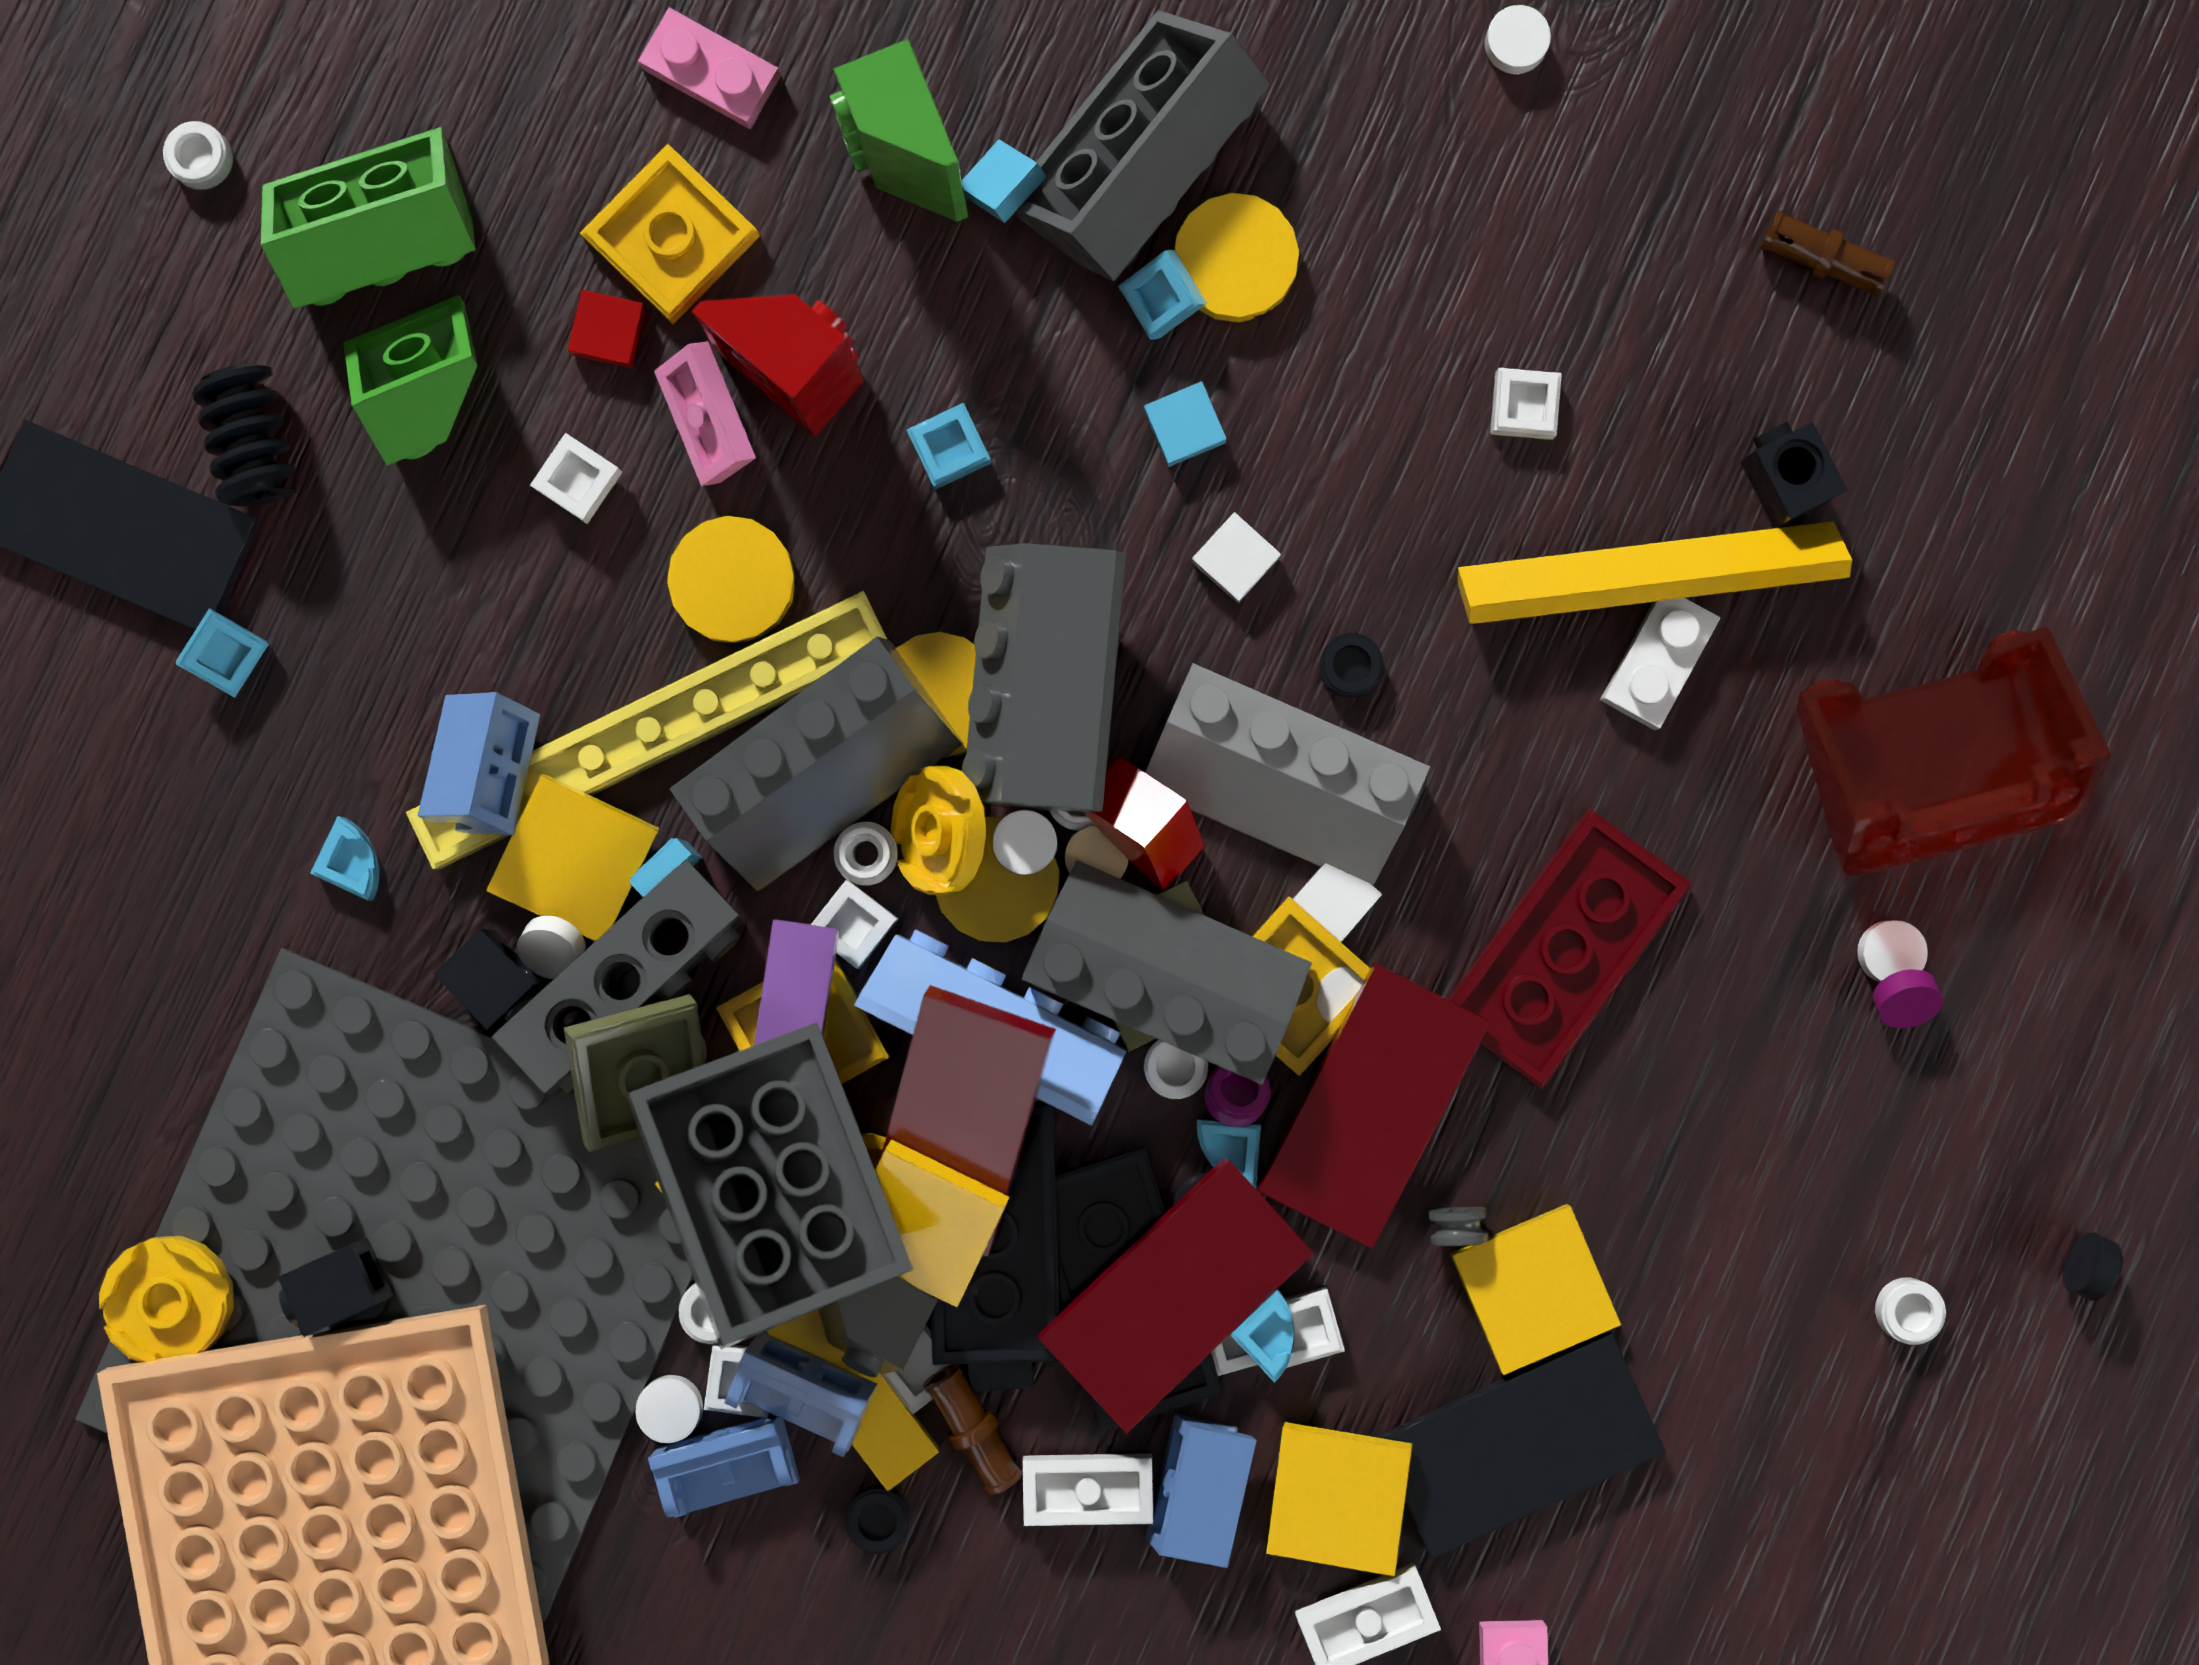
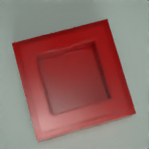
(607, 329)

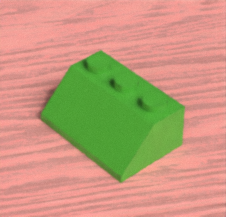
(897, 131)
(366, 219)

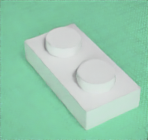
(1659, 660)
(1087, 1489)
(1368, 1619)

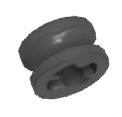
(1458, 1226)

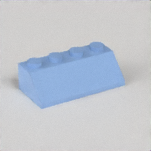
(1080, 1058)

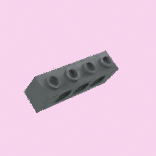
(683, 897)

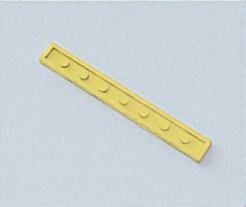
(679, 715)

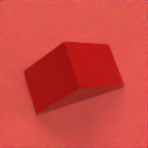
(1147, 823)

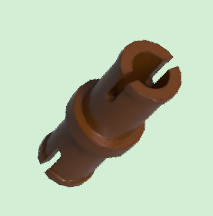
(1827, 254)
(972, 1429)

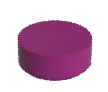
(1907, 998)
(1235, 1098)

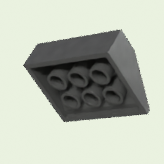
(768, 1184)

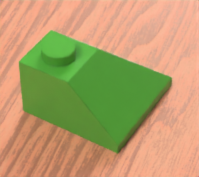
(412, 378)

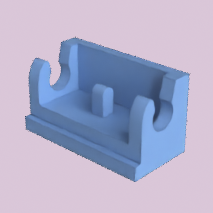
(479, 763)
(802, 1390)
(723, 1465)
(1200, 1490)

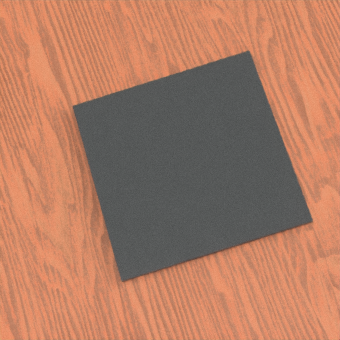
(474, 1192)

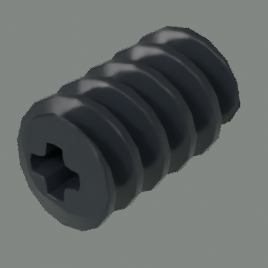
(241, 436)

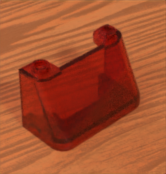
(1953, 756)

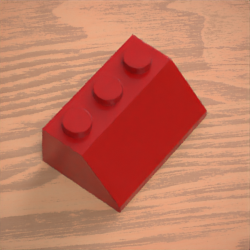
(787, 352)

